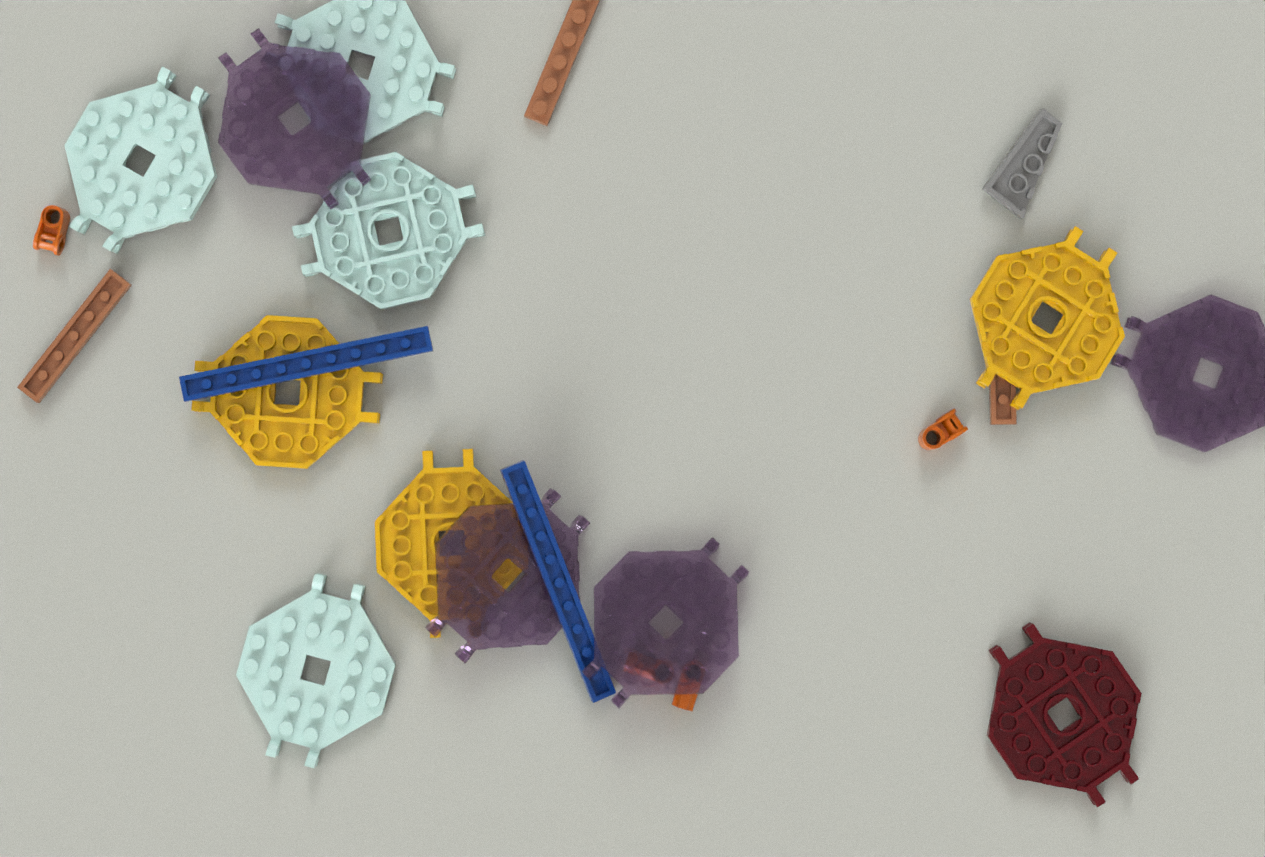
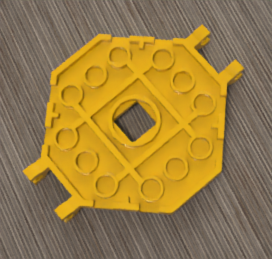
(1069, 284)
(281, 432)
(412, 526)

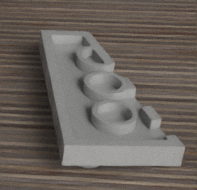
(1018, 172)

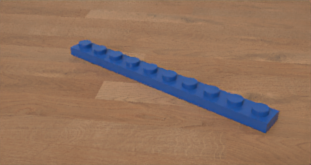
(306, 364)
(555, 576)

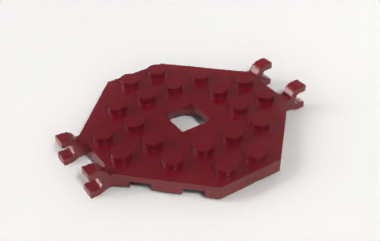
(1087, 748)

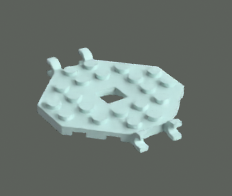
(382, 29)
(175, 179)
(399, 270)
(306, 710)

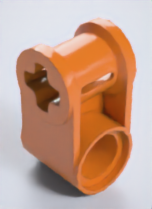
(50, 231)
(945, 428)

